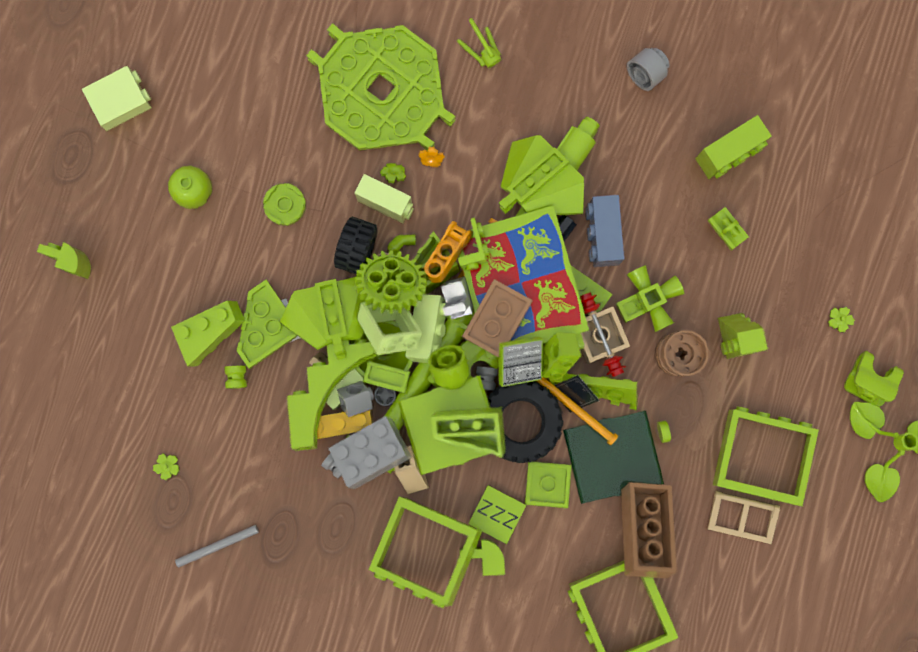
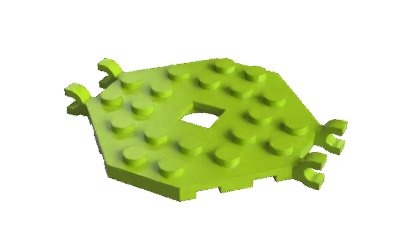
(356, 64)

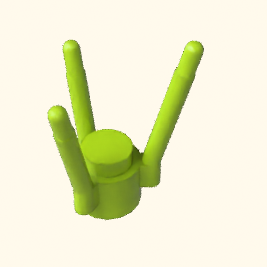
(490, 54)

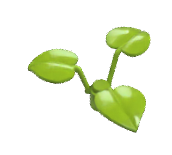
(868, 420)

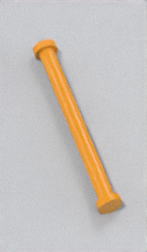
(579, 411)

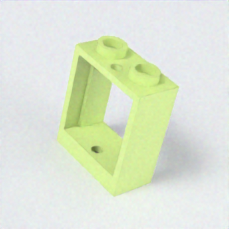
(403, 341)

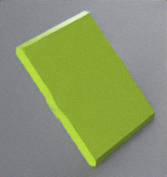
(417, 414)

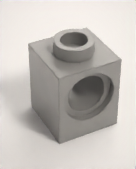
(355, 398)

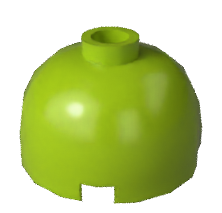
(189, 187)

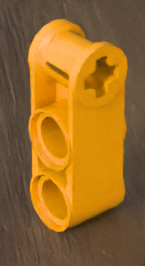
(454, 239)

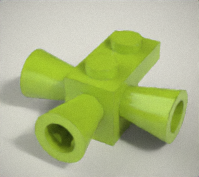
(649, 298)

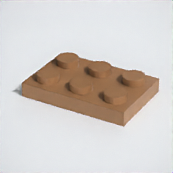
(497, 317)

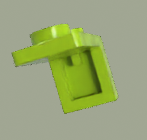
(473, 260)

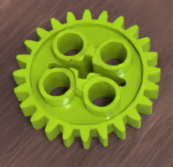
(391, 282)

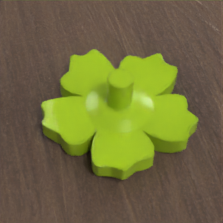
(393, 172)
(840, 319)
(166, 466)

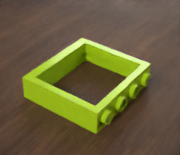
(782, 422)
(403, 583)
(654, 595)

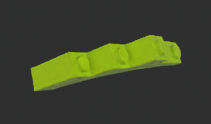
(322, 379)

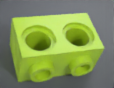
(559, 355)

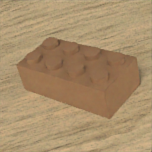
(648, 530)

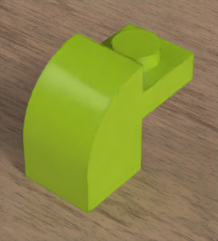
(491, 557)

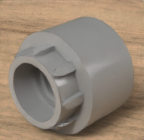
(648, 68)

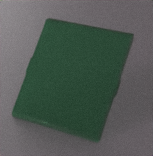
(605, 468)

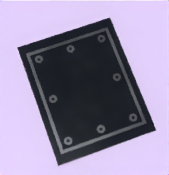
(577, 391)

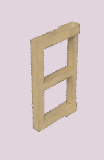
(775, 509)

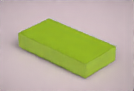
(386, 377)

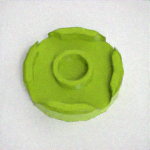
(284, 204)

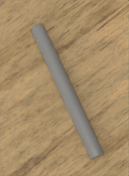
(216, 546)

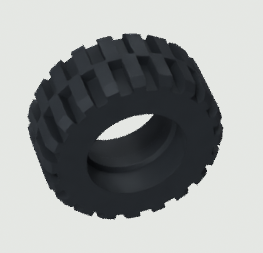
(550, 416)

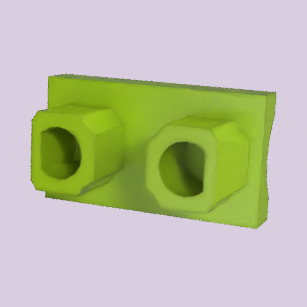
(728, 228)

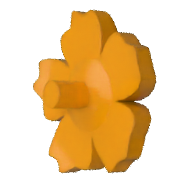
(431, 157)

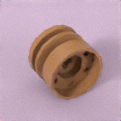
(693, 358)

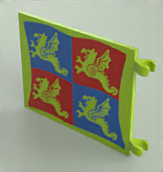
(532, 260)

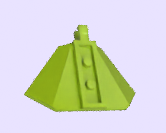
(541, 178)
(325, 314)

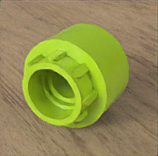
(449, 367)

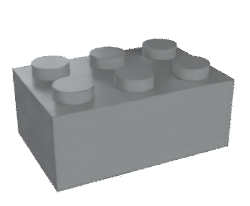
(370, 452)

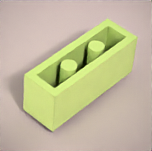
(431, 321)

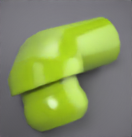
(399, 241)

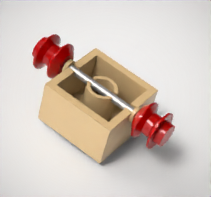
(604, 335)

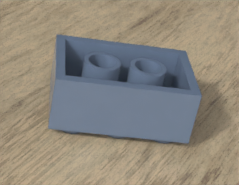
(605, 231)

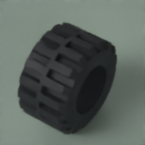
(355, 244)

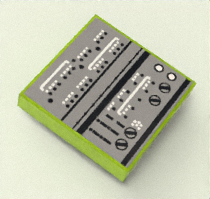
(520, 361)

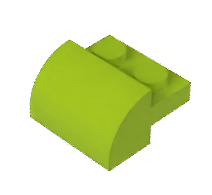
(68, 258)

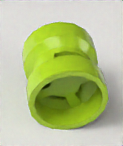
(235, 377)

